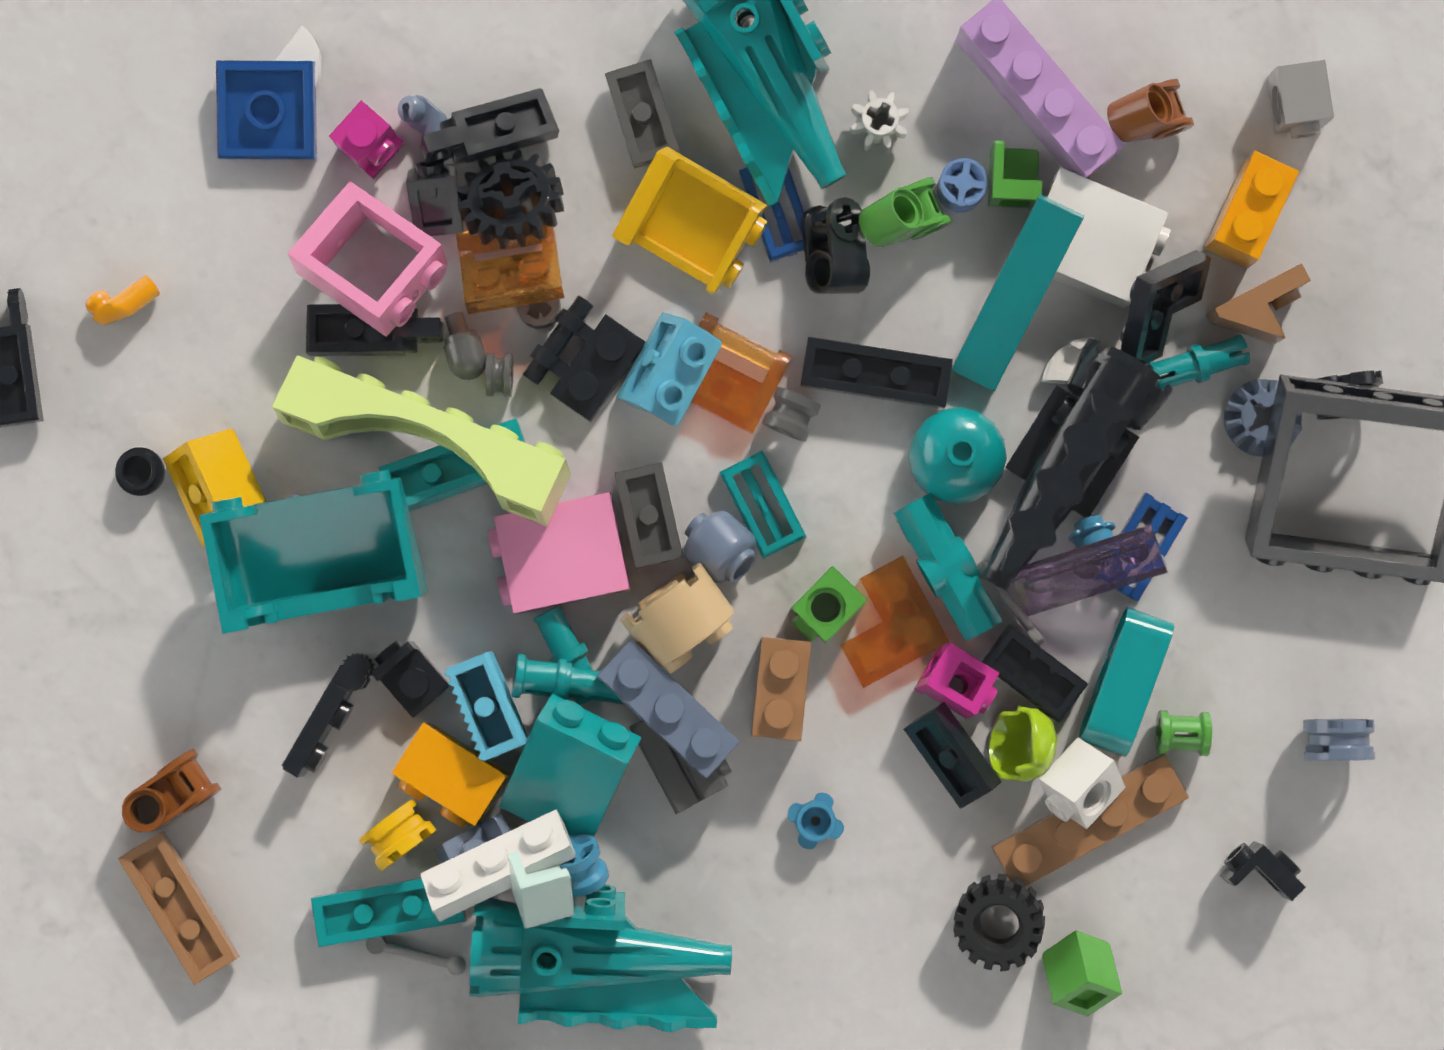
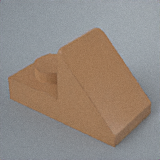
(1251, 312)

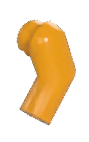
(124, 304)

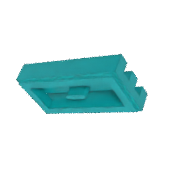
(744, 468)

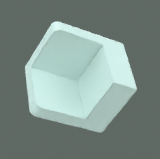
(540, 894)

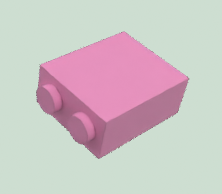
(562, 562)

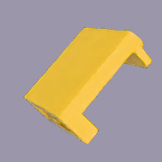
(692, 219)

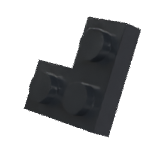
(1156, 298)

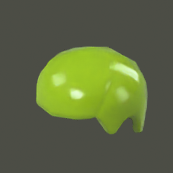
(1022, 744)

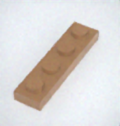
(1055, 843)

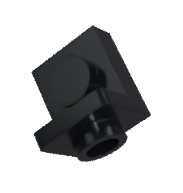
(434, 198)
(409, 676)

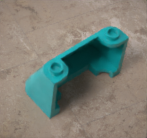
(312, 553)

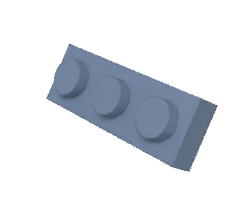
(668, 709)

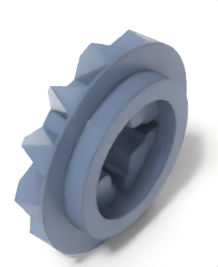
(1240, 415)

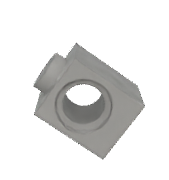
(1300, 98)

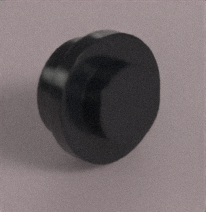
(140, 471)

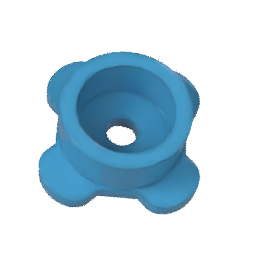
(809, 834)

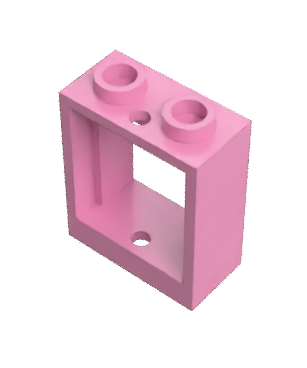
(334, 230)

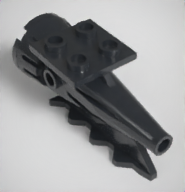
(1074, 452)

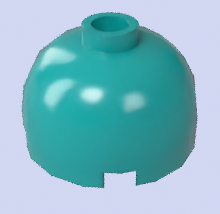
(957, 455)

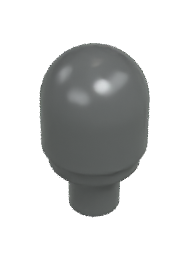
(463, 348)

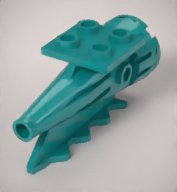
(765, 85)
(592, 966)

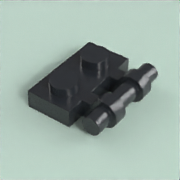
(597, 366)

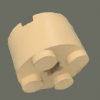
(679, 618)

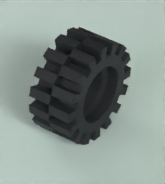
(993, 950)

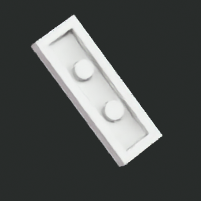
(485, 868)

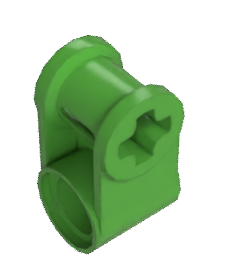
(903, 215)

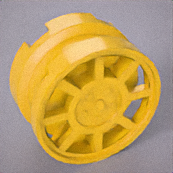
(397, 835)

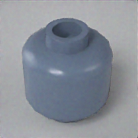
(720, 546)

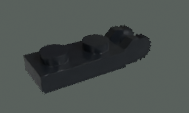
(18, 373)
(329, 712)

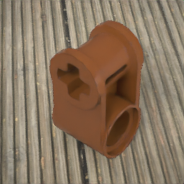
(1149, 113)
(176, 788)

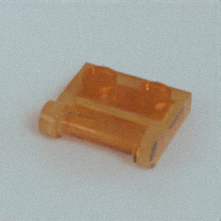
(509, 279)
(732, 393)

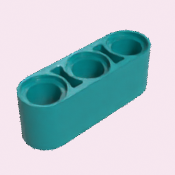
(1126, 681)

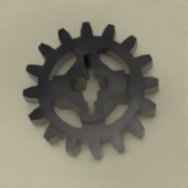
(510, 199)

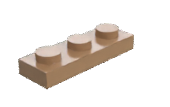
(179, 907)

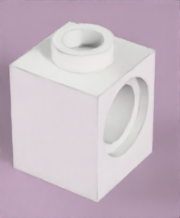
(1081, 784)

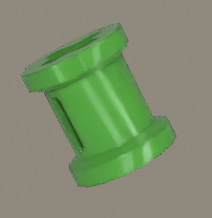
(1198, 741)

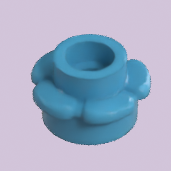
(1090, 531)

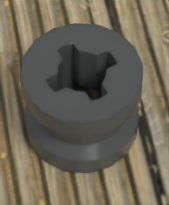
(791, 414)

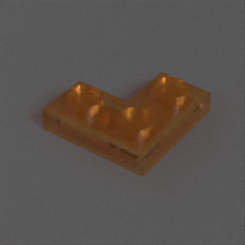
(907, 625)

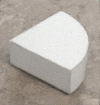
(303, 48)
(1062, 363)

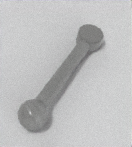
(1031, 629)
(456, 965)

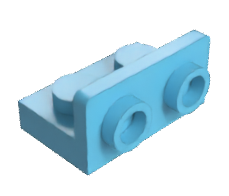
(669, 368)

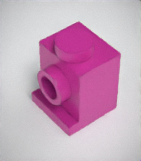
(366, 139)
(976, 676)

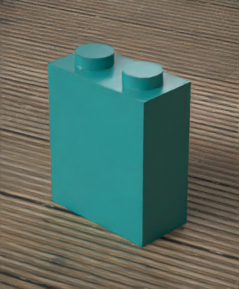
(570, 766)

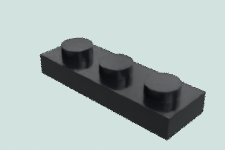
(876, 372)

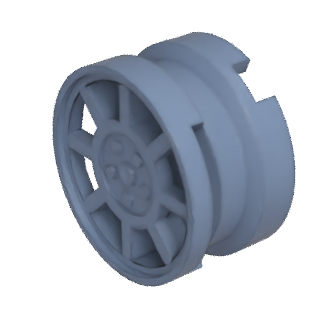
(1339, 739)

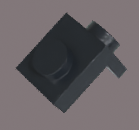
(1275, 869)

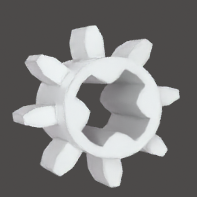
(872, 110)

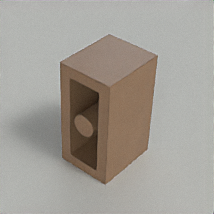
(781, 688)

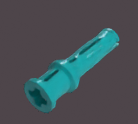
(558, 679)

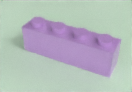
(1038, 90)

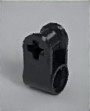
(835, 252)

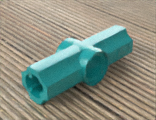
(947, 567)

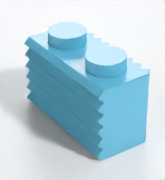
(487, 705)

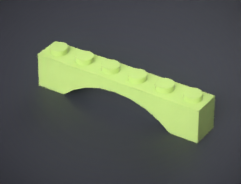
(334, 404)

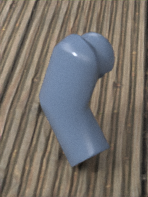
(420, 114)

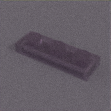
(1089, 570)

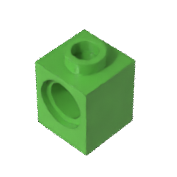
(847, 596)

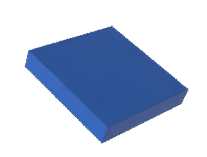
(266, 109)

